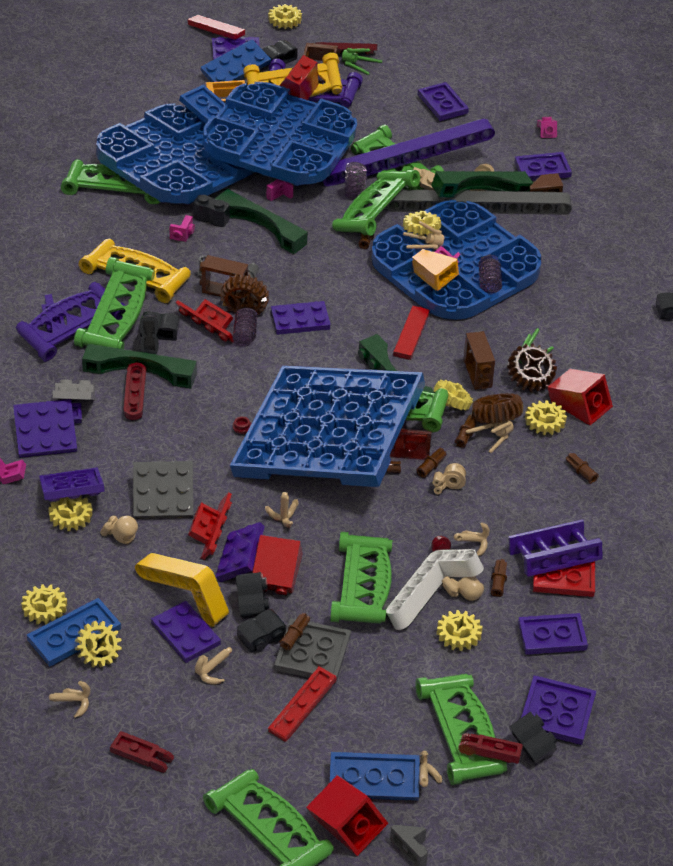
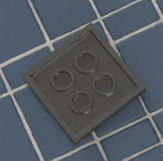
(163, 489)
(317, 647)

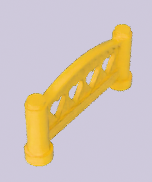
(327, 71)
(164, 286)

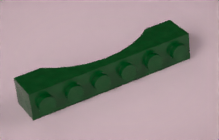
(454, 182)
(289, 235)
(374, 353)
(105, 359)

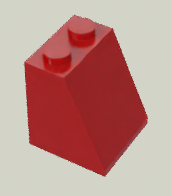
(302, 78)
(581, 394)
(278, 562)
(347, 814)

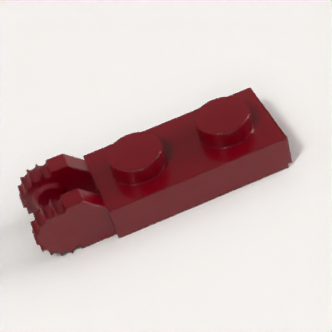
(490, 747)
(141, 751)

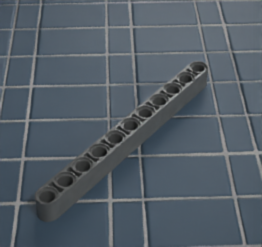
(493, 201)

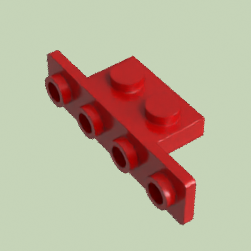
(211, 316)
(207, 524)

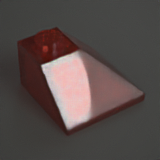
(412, 444)

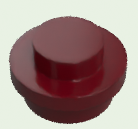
(241, 425)
(440, 543)

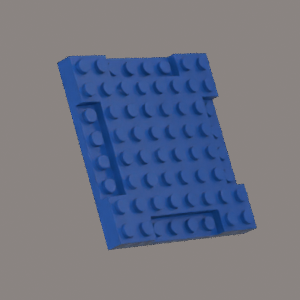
(328, 424)

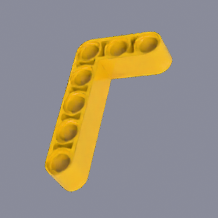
(187, 576)

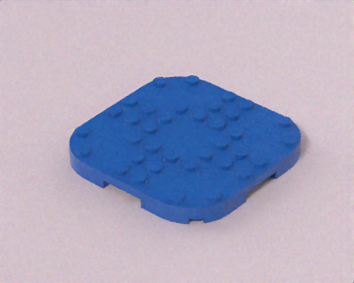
(279, 133)
(166, 155)
(473, 234)

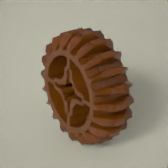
(244, 292)
(533, 358)
(497, 408)

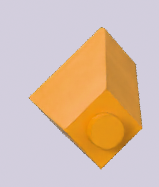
(435, 268)

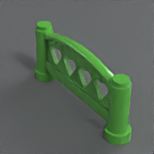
(381, 139)
(77, 178)
(366, 223)
(120, 274)
(432, 411)
(350, 607)
(440, 692)
(232, 798)

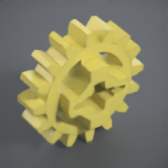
(285, 16)
(411, 222)
(457, 397)
(545, 417)
(70, 512)
(44, 604)
(459, 630)
(105, 647)

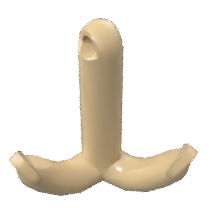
(285, 513)
(475, 537)
(203, 666)
(74, 695)
(425, 768)

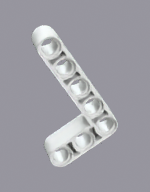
(428, 579)

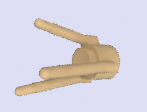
(434, 239)
(500, 429)

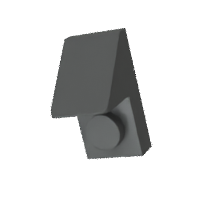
(409, 842)

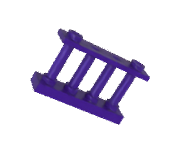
(559, 557)

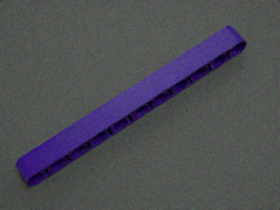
(415, 149)

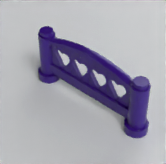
(345, 98)
(44, 341)

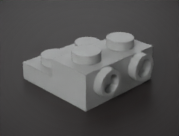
(67, 390)

